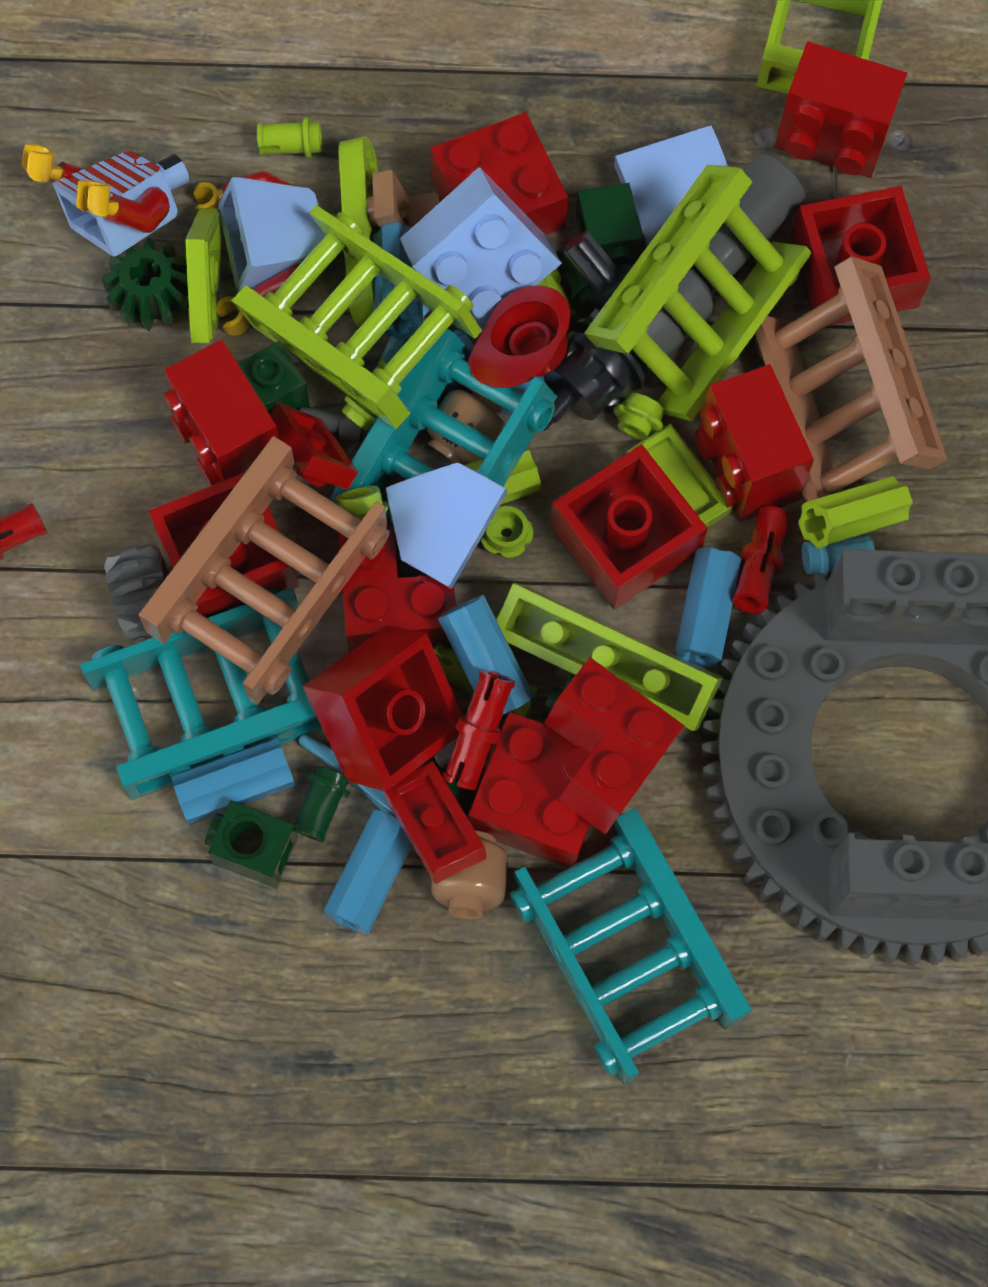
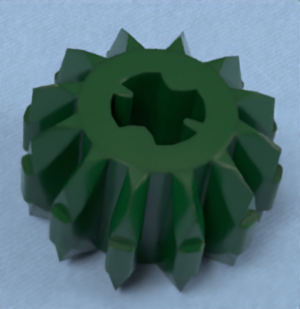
(130, 279)

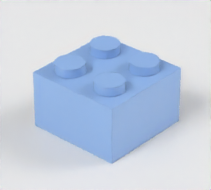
(480, 245)

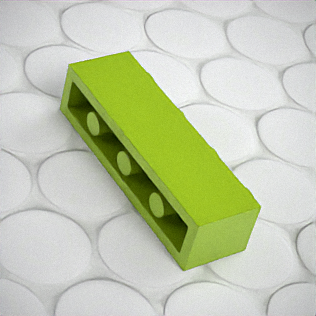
(571, 636)

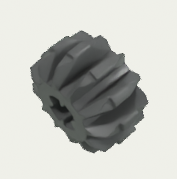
(132, 580)

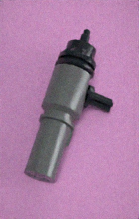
(600, 377)

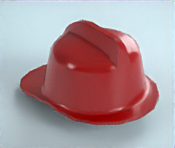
(522, 338)

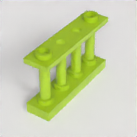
(663, 265)
(344, 362)

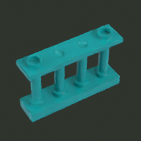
(387, 451)
(152, 768)
(685, 948)

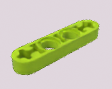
(356, 168)

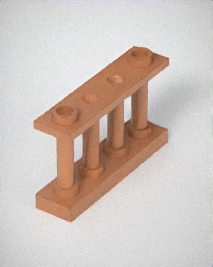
(894, 388)
(241, 520)

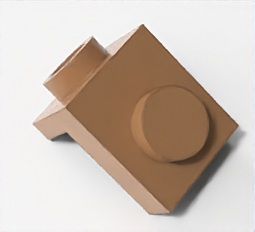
(392, 203)

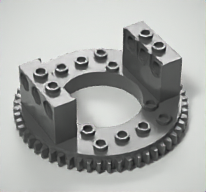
(867, 617)

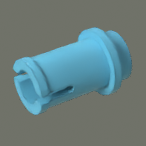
(825, 558)

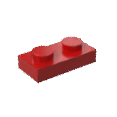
(314, 448)
(435, 823)

